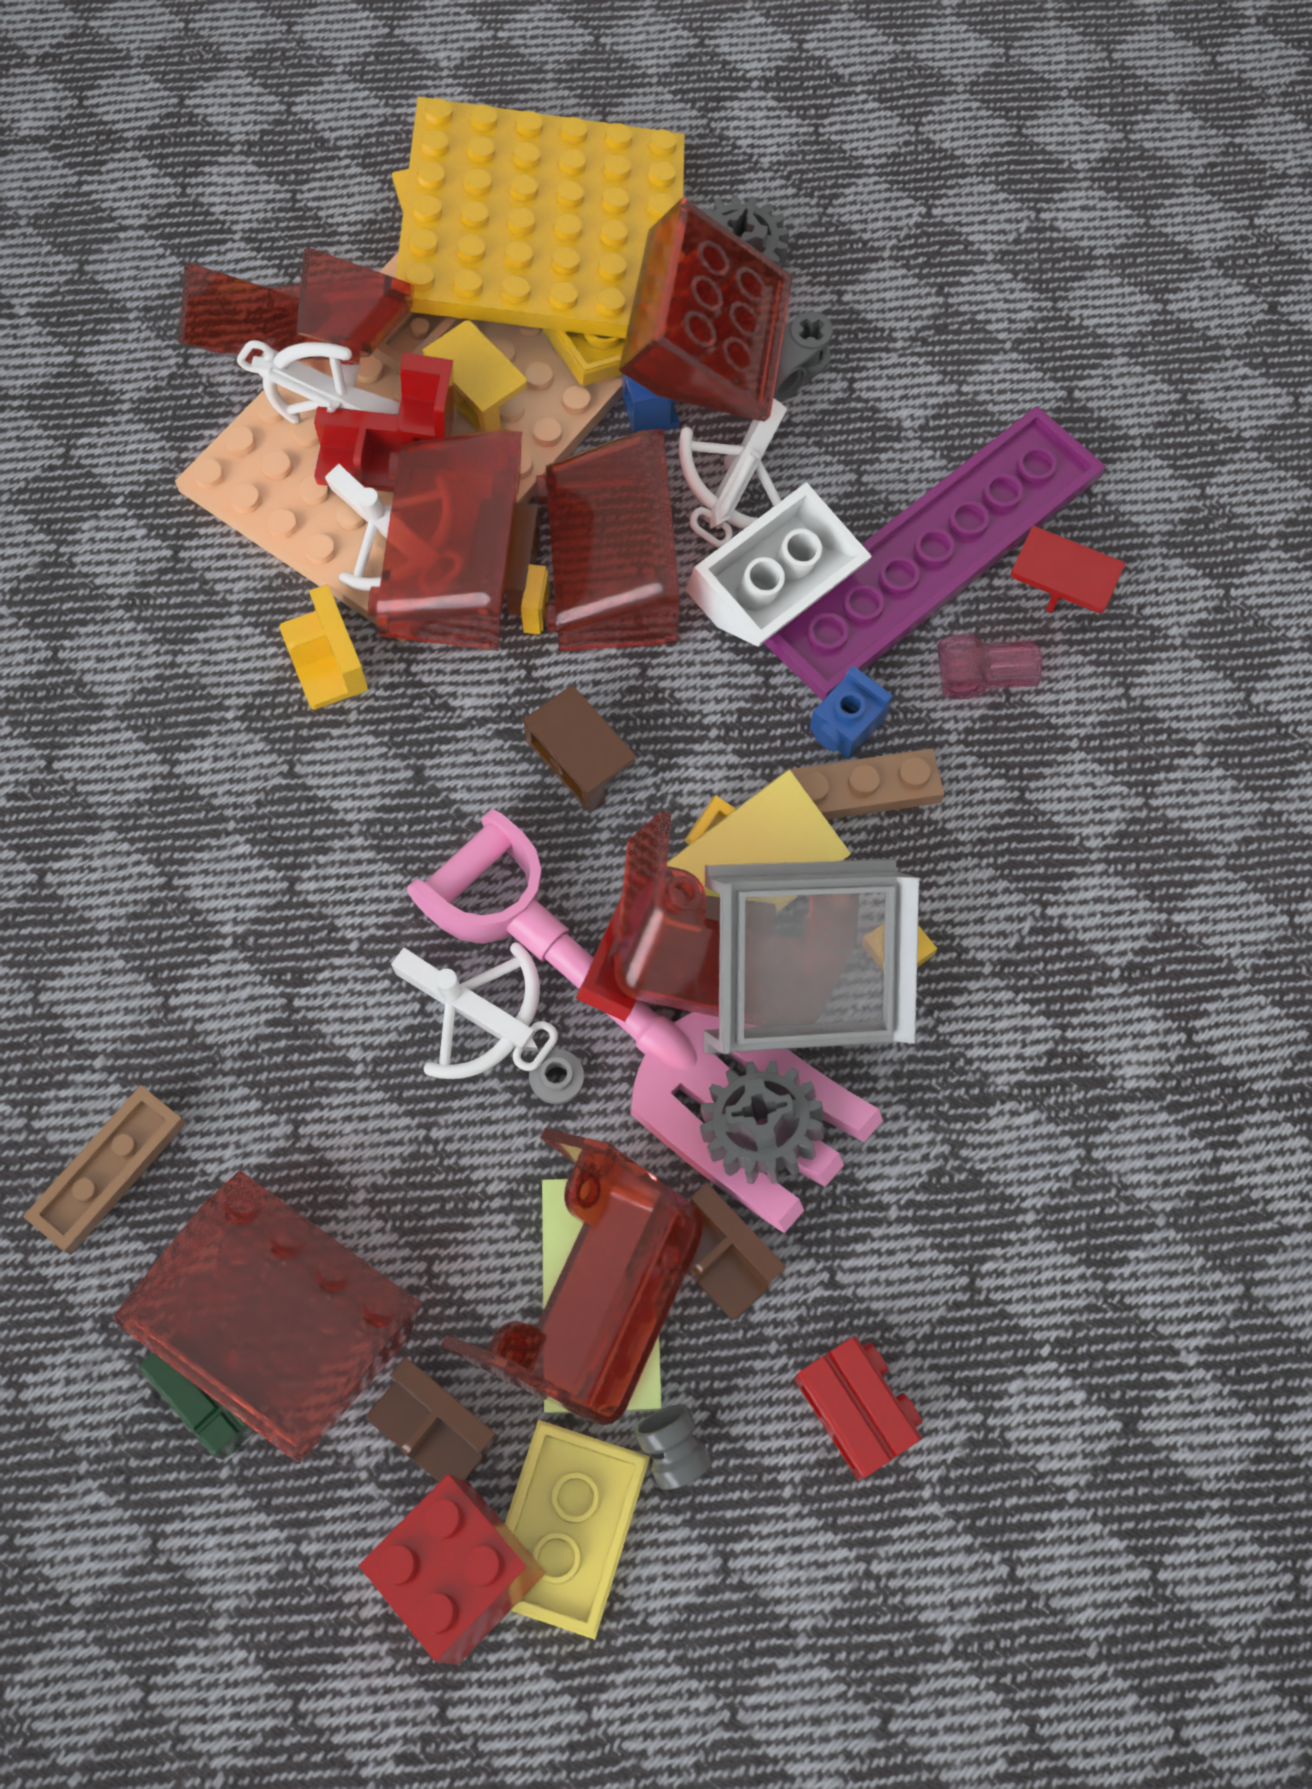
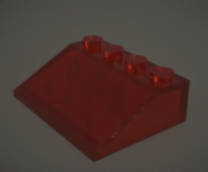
(706, 317)
(269, 1315)

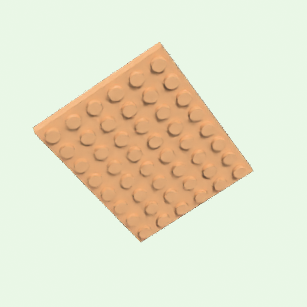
(264, 465)

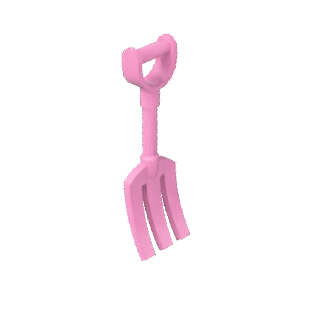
(671, 1049)

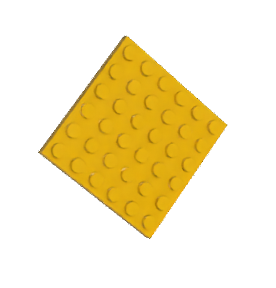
(532, 215)

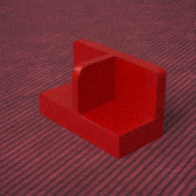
(426, 396)
(359, 444)
(1067, 570)

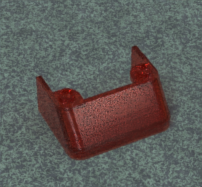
(332, 305)
(664, 941)
(609, 1292)

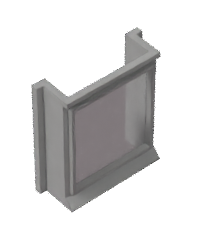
(814, 954)

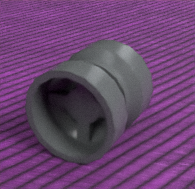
(674, 1450)

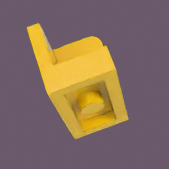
(481, 375)
(323, 652)

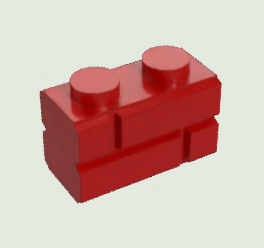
(859, 1406)

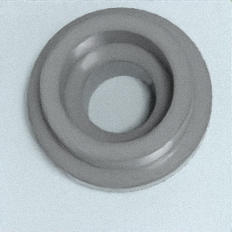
(558, 1092)

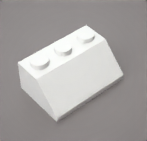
(776, 567)

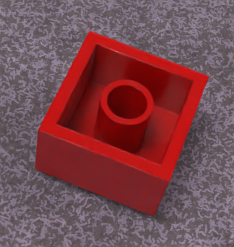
(451, 1570)

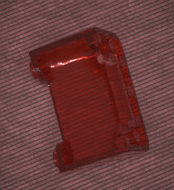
(449, 539)
(612, 545)

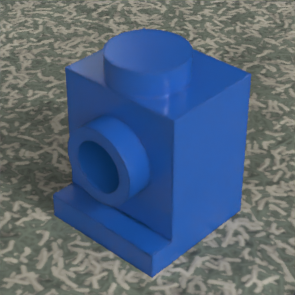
(646, 409)
(866, 708)

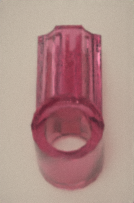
(974, 666)

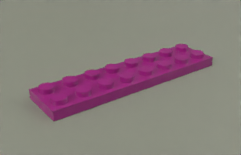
(938, 549)

